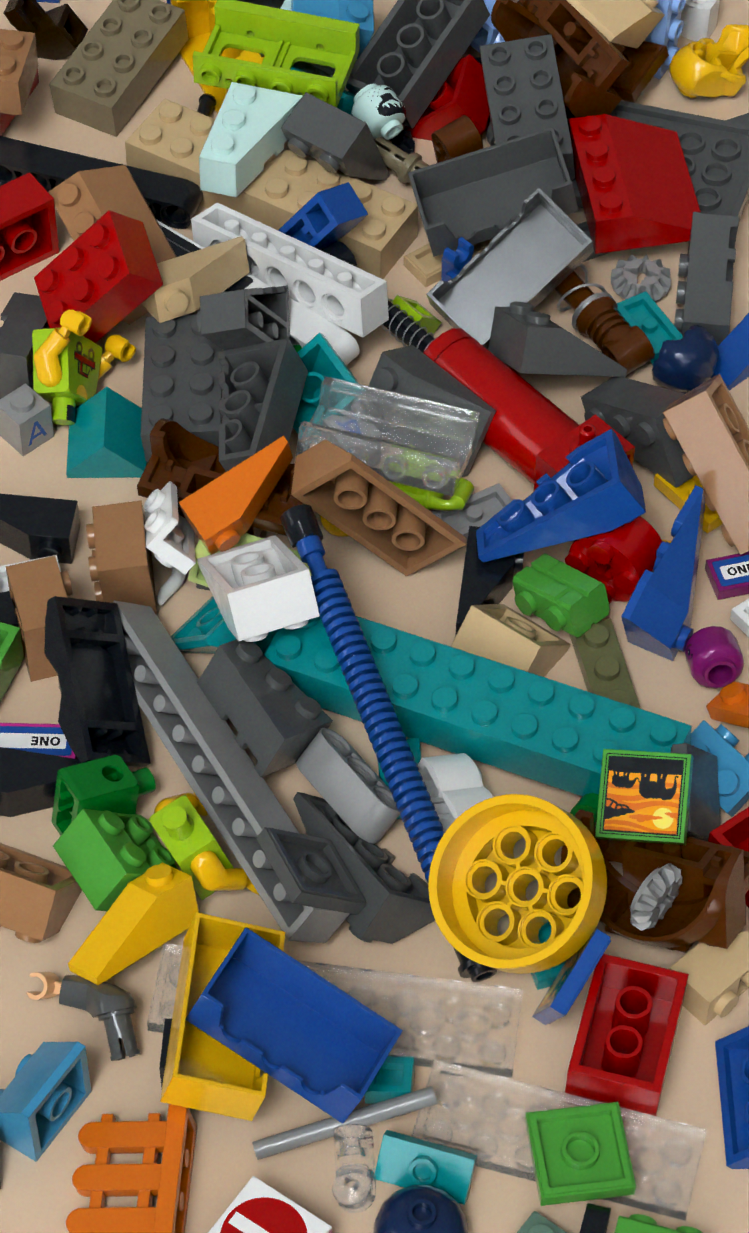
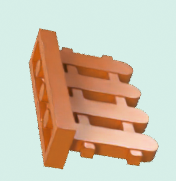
(166, 1180)

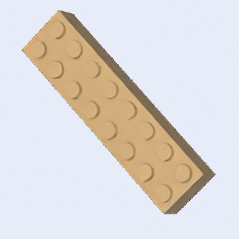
(171, 145)

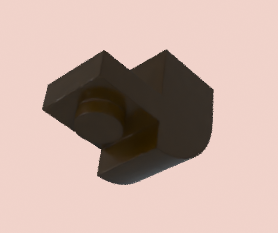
(56, 30)

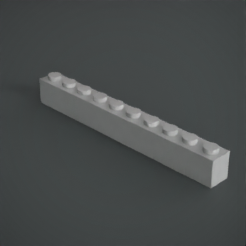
(215, 766)

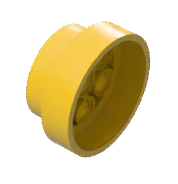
(482, 844)

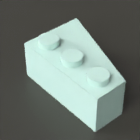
(244, 137)

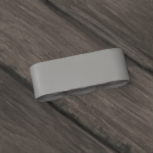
(348, 785)

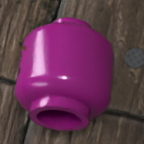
(714, 657)

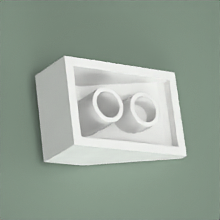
(260, 588)

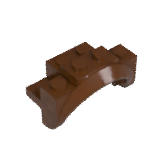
(583, 55)
(195, 463)
(708, 901)

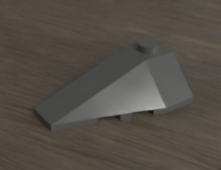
(394, 901)

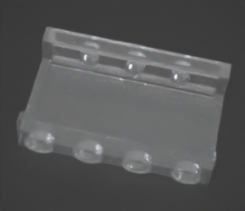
(394, 434)

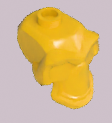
(712, 67)

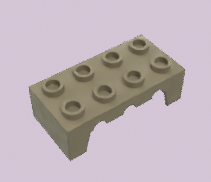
(119, 63)

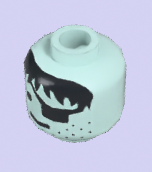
(380, 110)

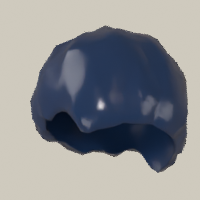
(686, 361)

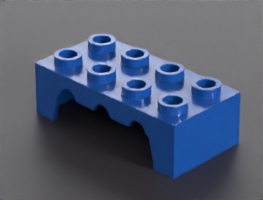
(294, 1025)

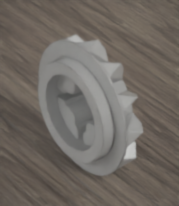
(625, 280)
(655, 896)

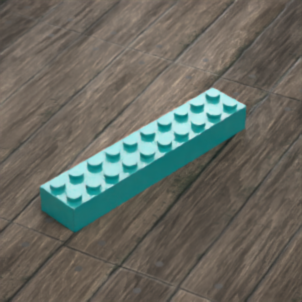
(479, 705)

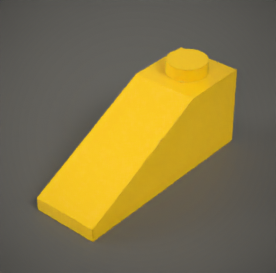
(138, 922)

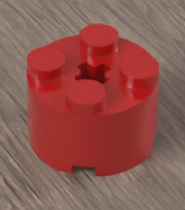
(617, 557)

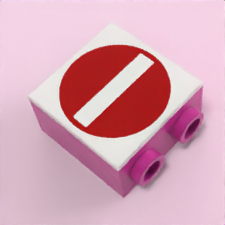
(265, 1210)

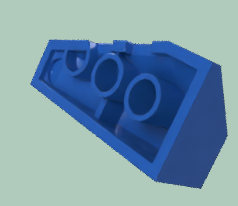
(580, 501)
(663, 599)

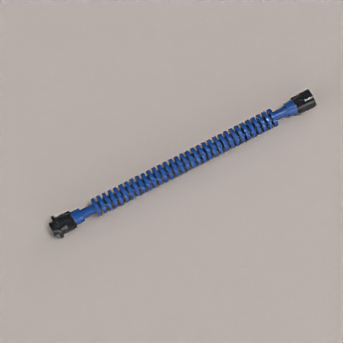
(372, 702)

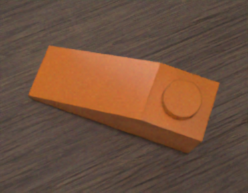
(232, 501)

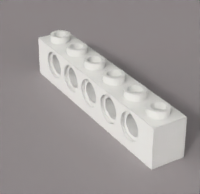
(313, 277)

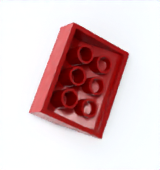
(631, 183)

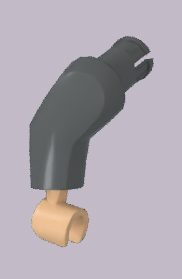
(102, 1001)

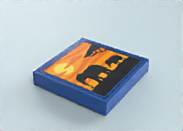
(571, 979)

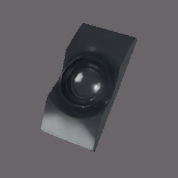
(95, 681)

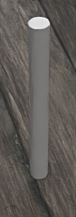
(363, 1116)

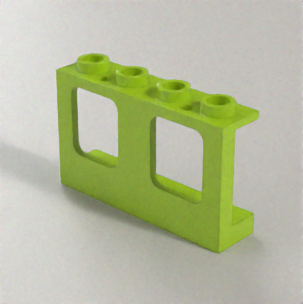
(283, 40)

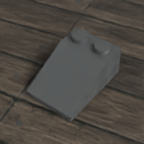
(333, 139)
(539, 346)
(416, 375)

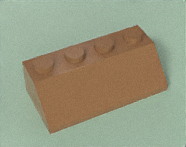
(92, 193)
(717, 452)
(371, 509)
(34, 894)

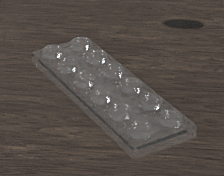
(487, 1118)

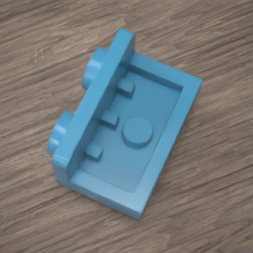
(732, 765)

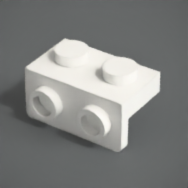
(168, 532)

